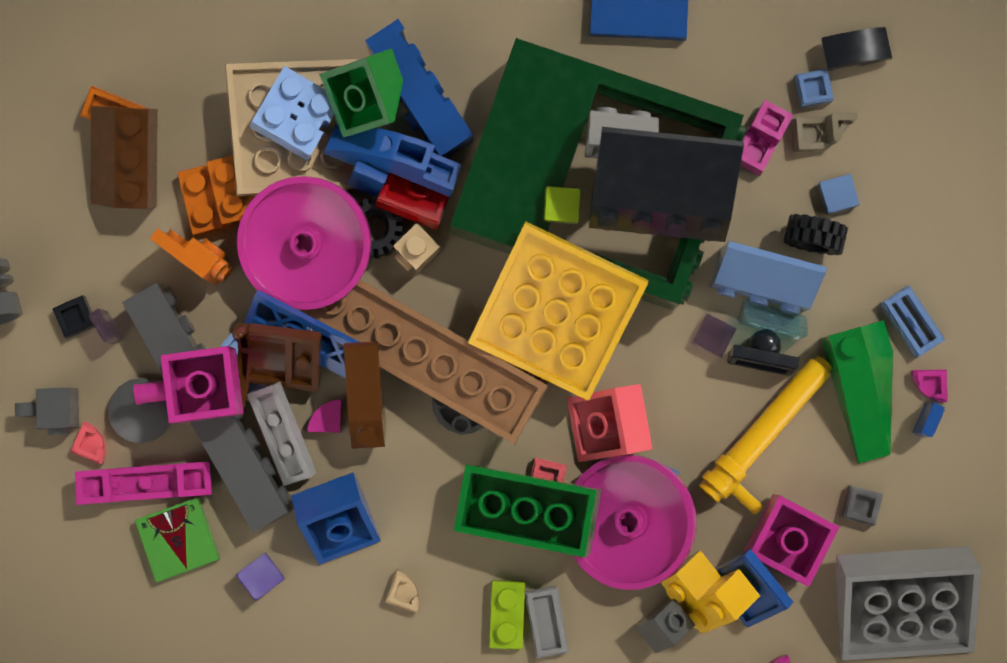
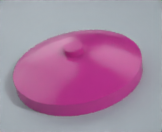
(304, 242)
(641, 522)

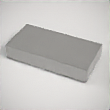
(546, 621)

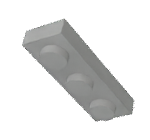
(282, 434)

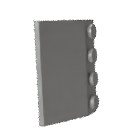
(907, 602)

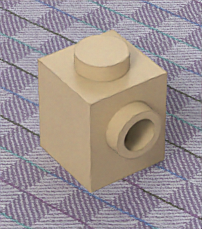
(416, 249)

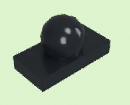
(763, 354)

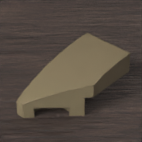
(819, 132)

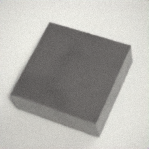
(861, 505)

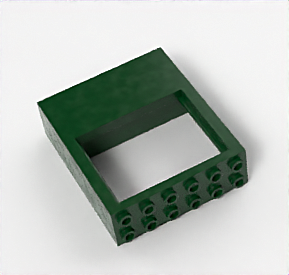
(534, 141)

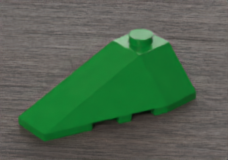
(863, 384)

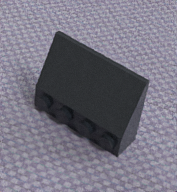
(665, 184)

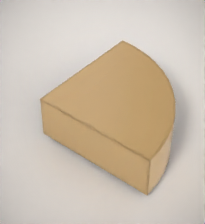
(403, 592)

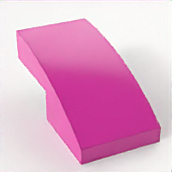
(764, 136)

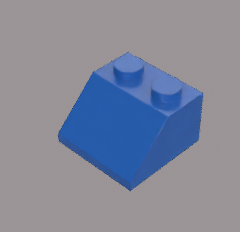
(335, 518)

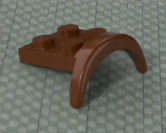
(276, 356)

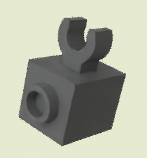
(54, 409)
(665, 626)

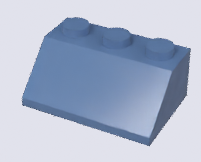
(766, 277)

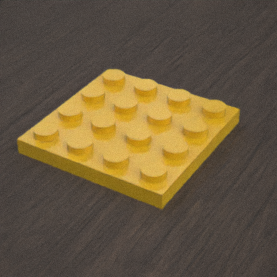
(558, 311)

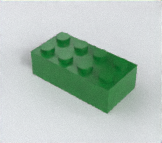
(527, 510)

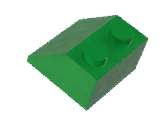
(364, 92)

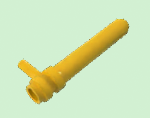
(732, 467)

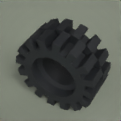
(394, 228)
(815, 234)

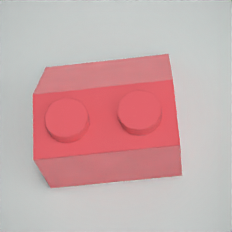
(609, 423)

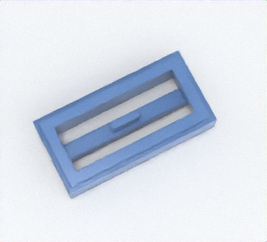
(902, 329)

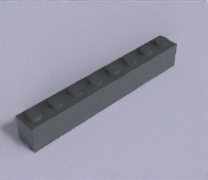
(225, 438)

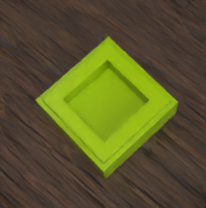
(561, 205)

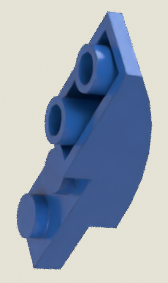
(397, 155)

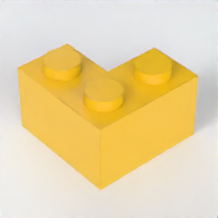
(707, 596)

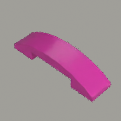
(143, 482)

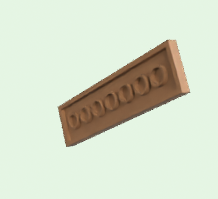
(437, 360)

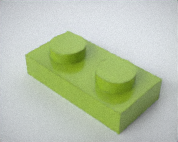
(507, 614)

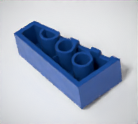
(423, 94)

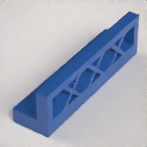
(272, 312)

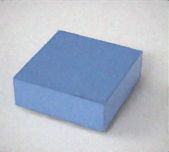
(813, 88)
(838, 194)

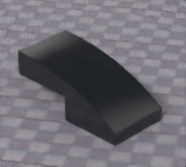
(856, 48)

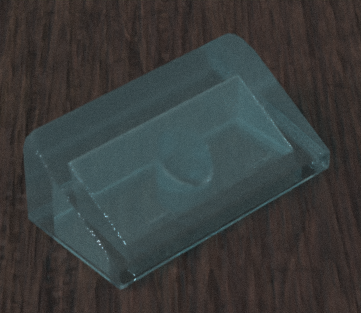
(773, 319)

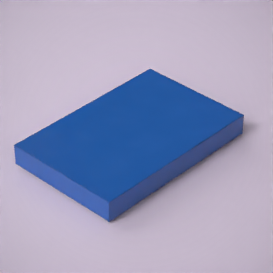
(639, 19)

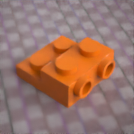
(212, 197)
(202, 258)

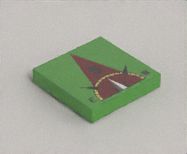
(177, 539)

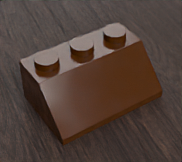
(124, 157)

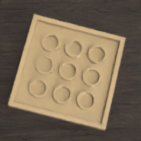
(257, 158)

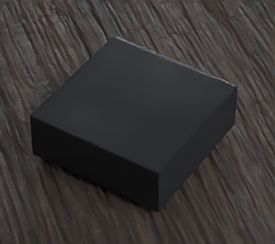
(74, 316)

